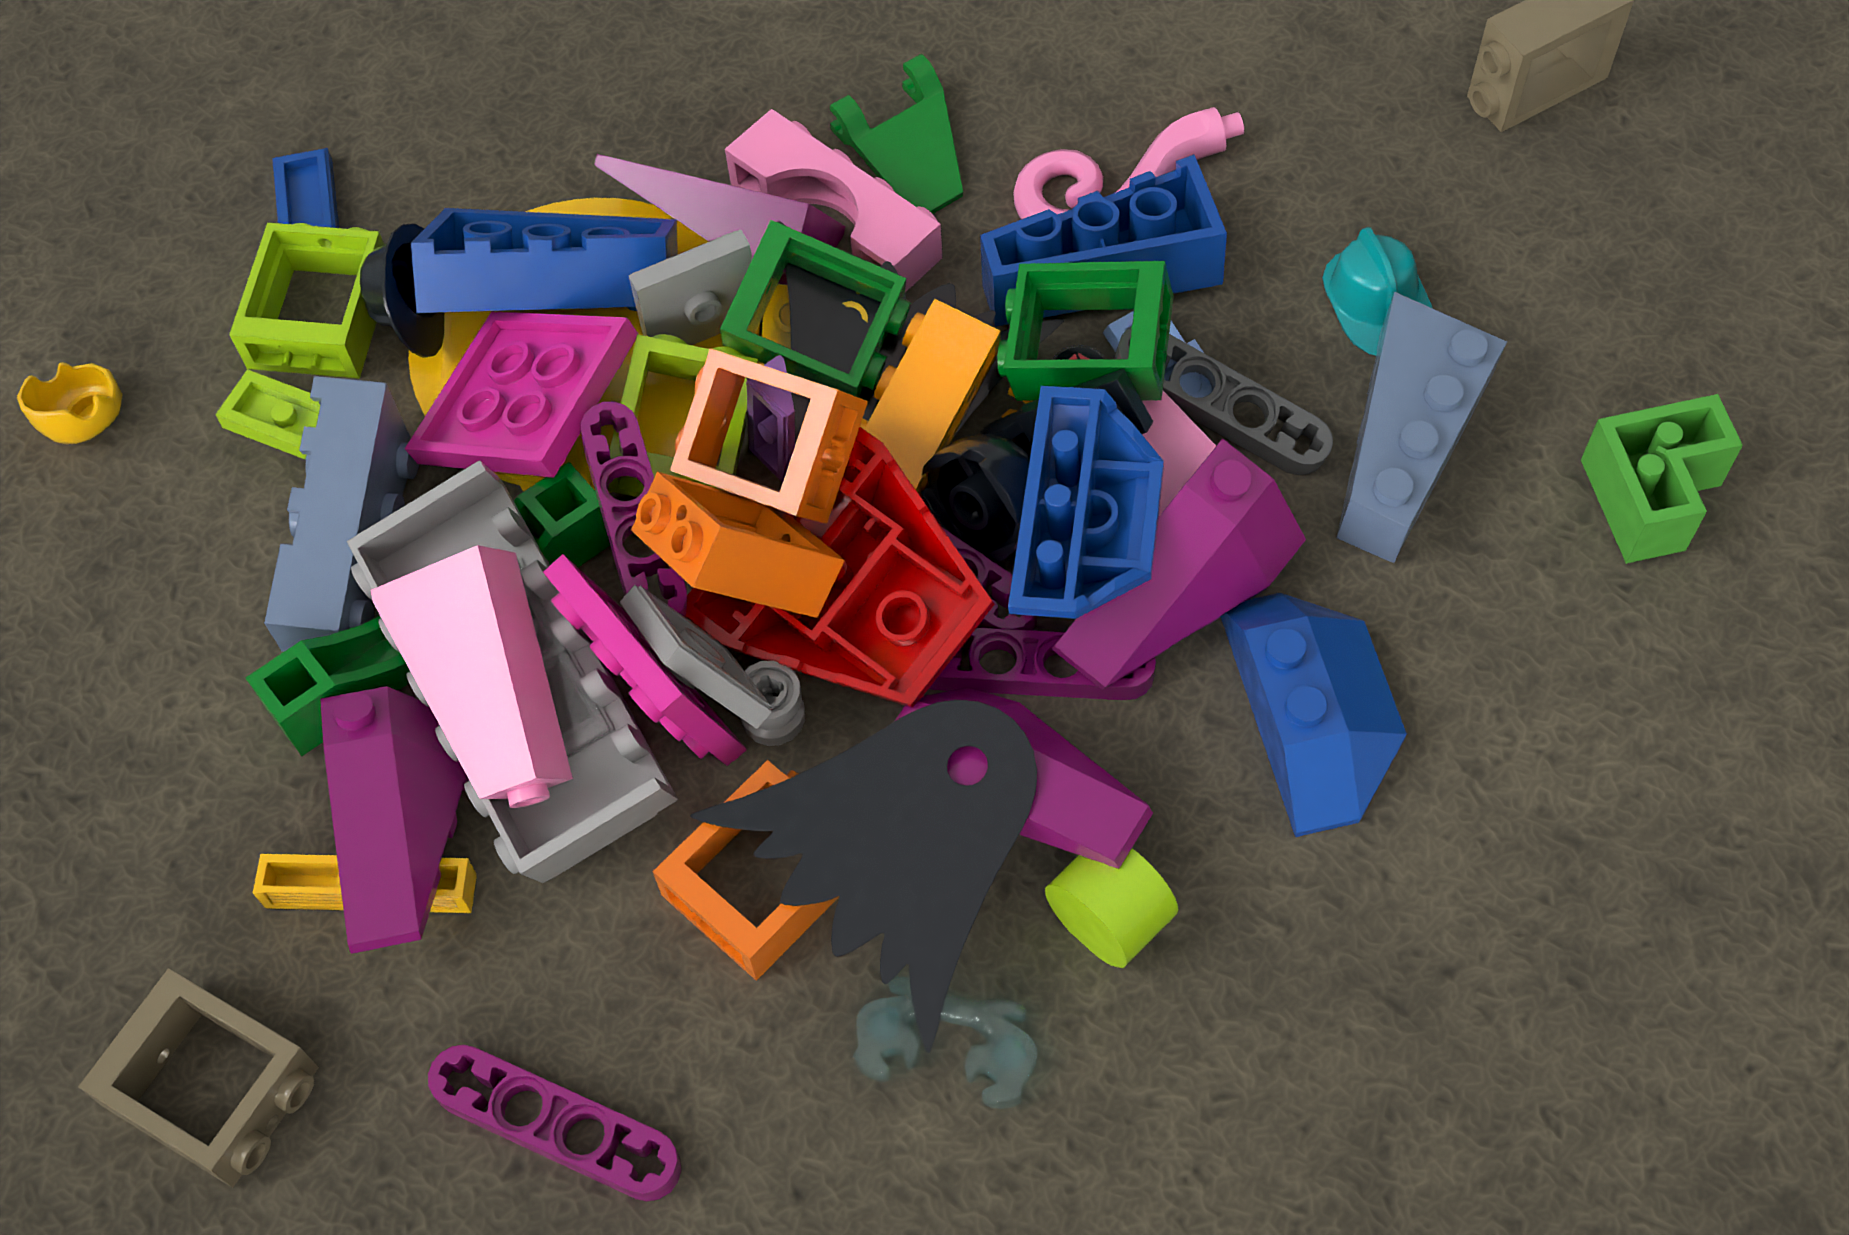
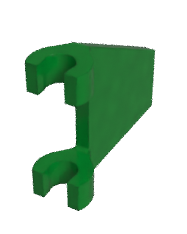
(912, 148)

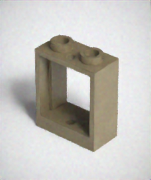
(1544, 55)
(150, 1041)

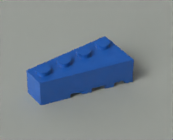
(1151, 220)
(534, 260)

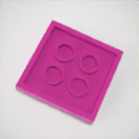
(522, 392)
(628, 653)

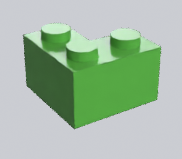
(1651, 469)

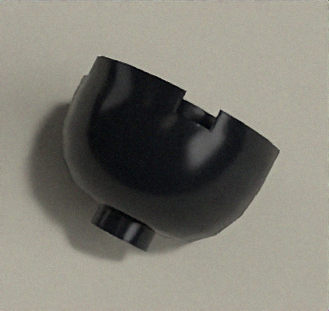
(979, 492)

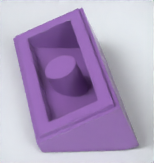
(771, 422)

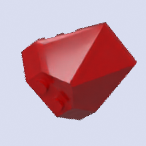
(895, 606)

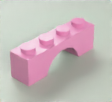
(792, 164)

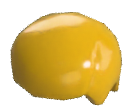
(72, 404)

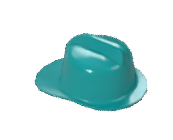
(1363, 283)

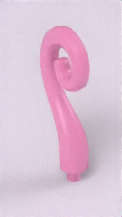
(1197, 134)

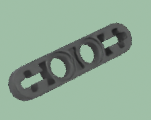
(1233, 388)

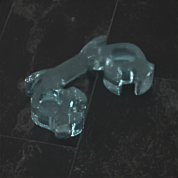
(1005, 1058)

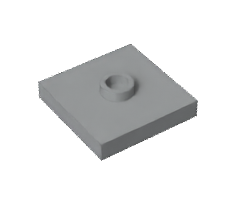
(691, 290)
(695, 656)

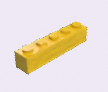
(314, 883)

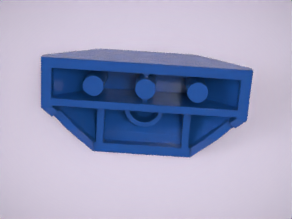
(1085, 507)
(1316, 706)

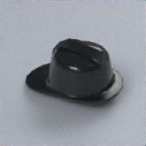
(390, 294)

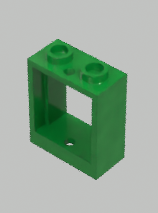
(787, 245)
(1087, 286)

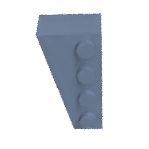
(1416, 409)
(351, 482)

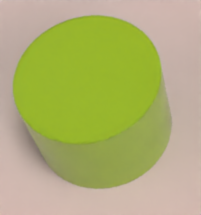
(1112, 907)

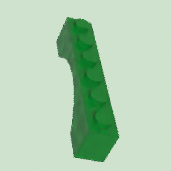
(562, 519)

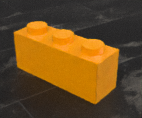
(931, 386)

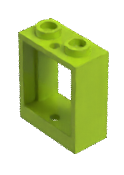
(300, 345)
(675, 358)

